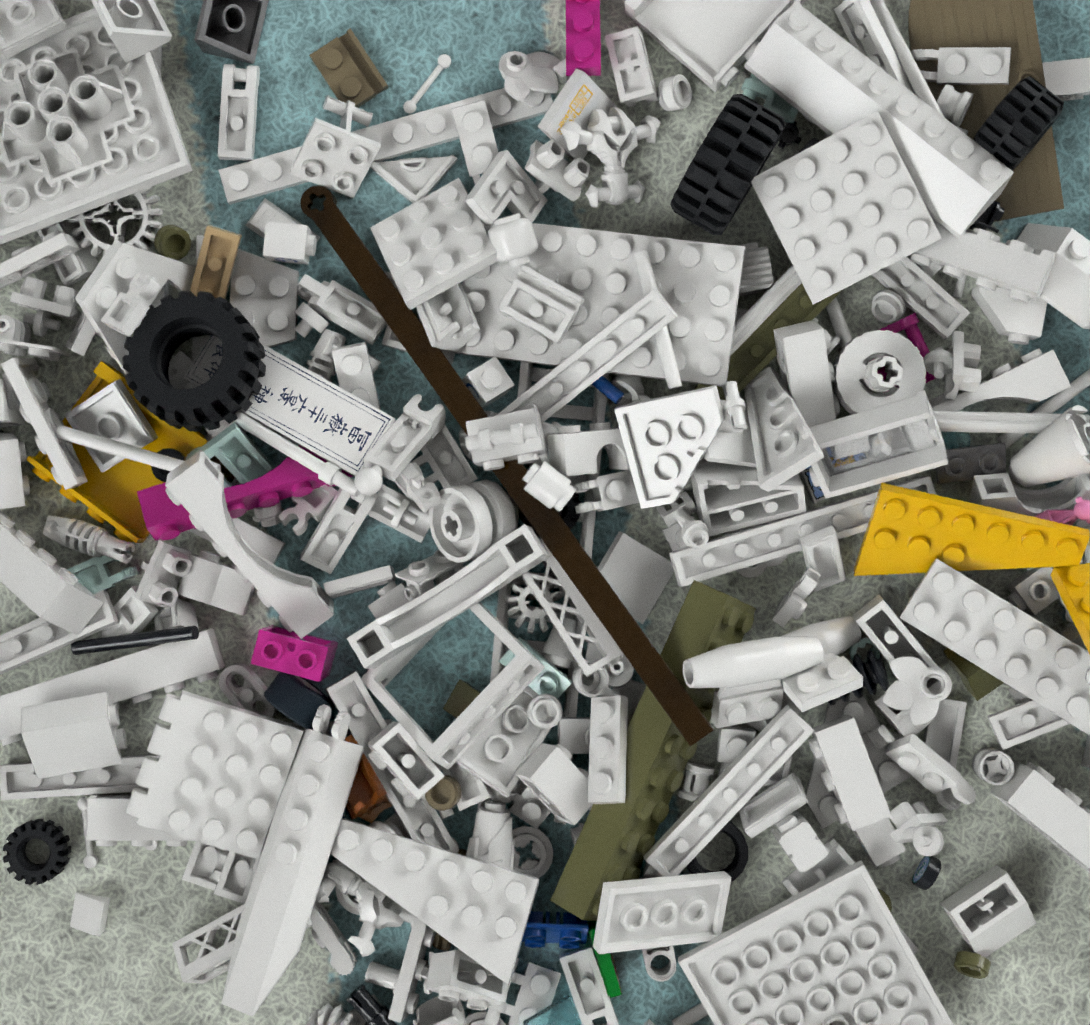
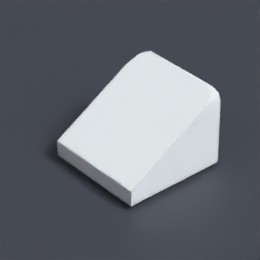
(179, 615)
(90, 913)

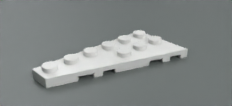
(457, 896)

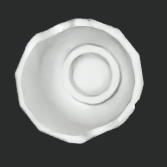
(440, 1013)

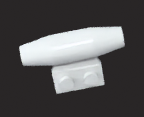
(835, 673)
(750, 675)

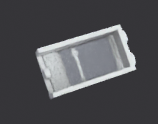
(877, 446)

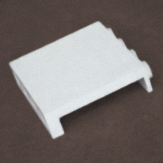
(708, 34)

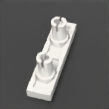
(404, 980)

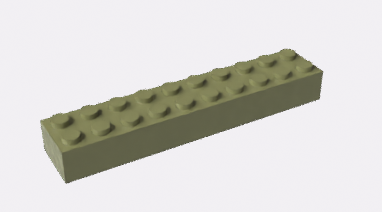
(657, 754)

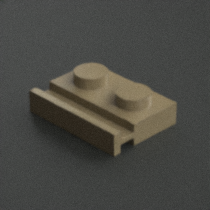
(349, 70)

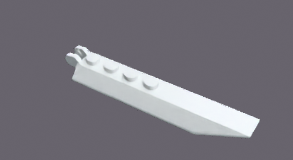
(292, 861)

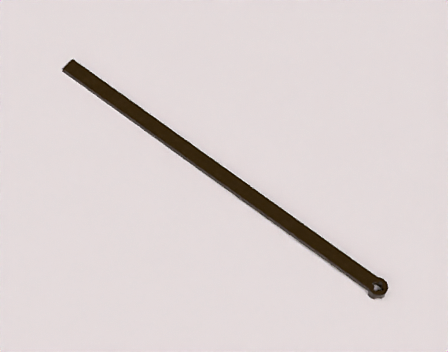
(545, 521)

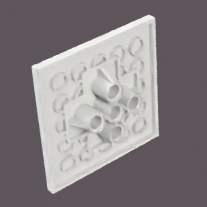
(80, 128)

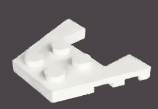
(114, 275)
(263, 295)

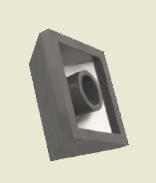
(231, 28)

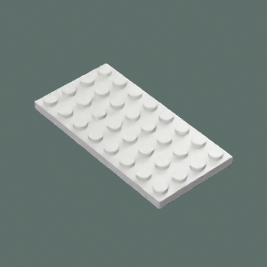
(600, 266)

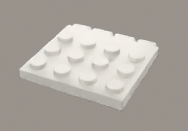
(214, 773)

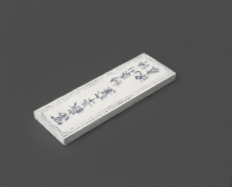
(305, 408)

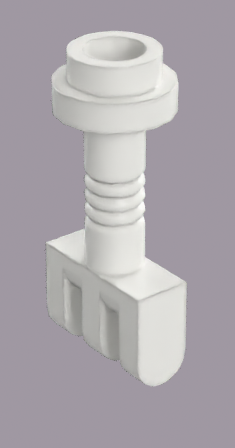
(694, 532)

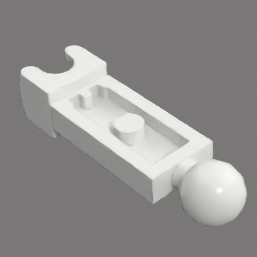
(399, 445)

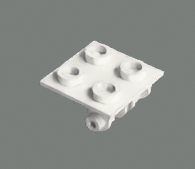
(16, 339)

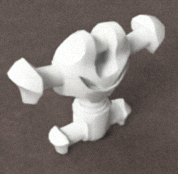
(612, 141)
(375, 907)

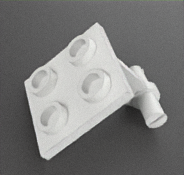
(334, 154)
(734, 439)

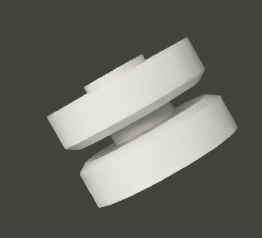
(471, 519)

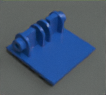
(568, 935)

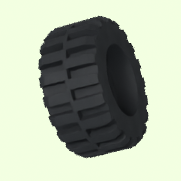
(727, 164)
(169, 327)

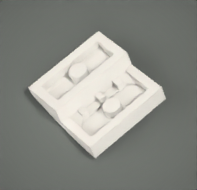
(221, 871)

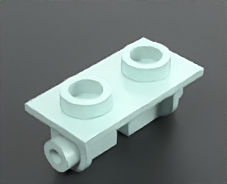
(549, 680)

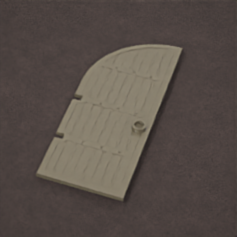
(994, 23)

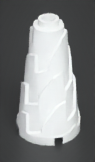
(493, 836)

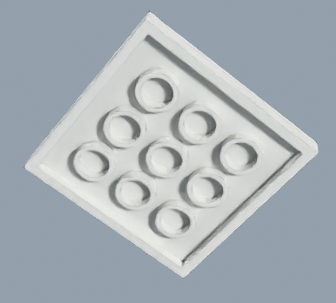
(845, 208)

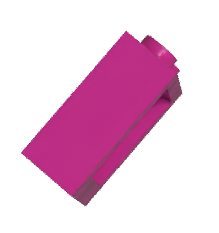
(286, 653)

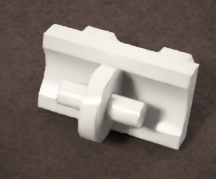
(555, 172)
(32, 296)
(952, 364)
(400, 514)
(163, 574)
(917, 825)

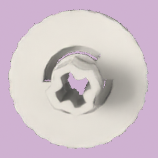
(888, 349)

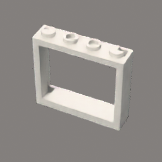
(483, 708)

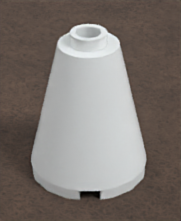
(1056, 452)

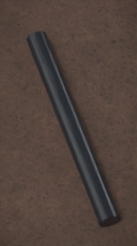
(135, 640)

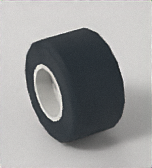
(296, 698)

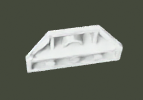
(1069, 278)

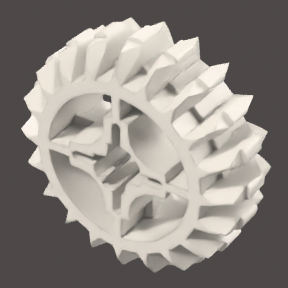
(119, 231)

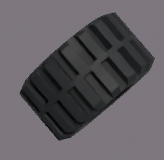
(1019, 122)

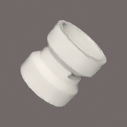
(998, 771)

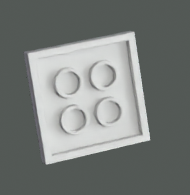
(434, 244)

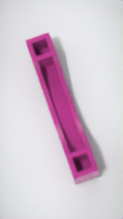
(288, 479)

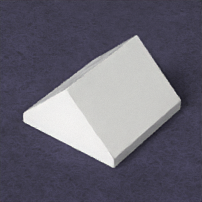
(133, 26)

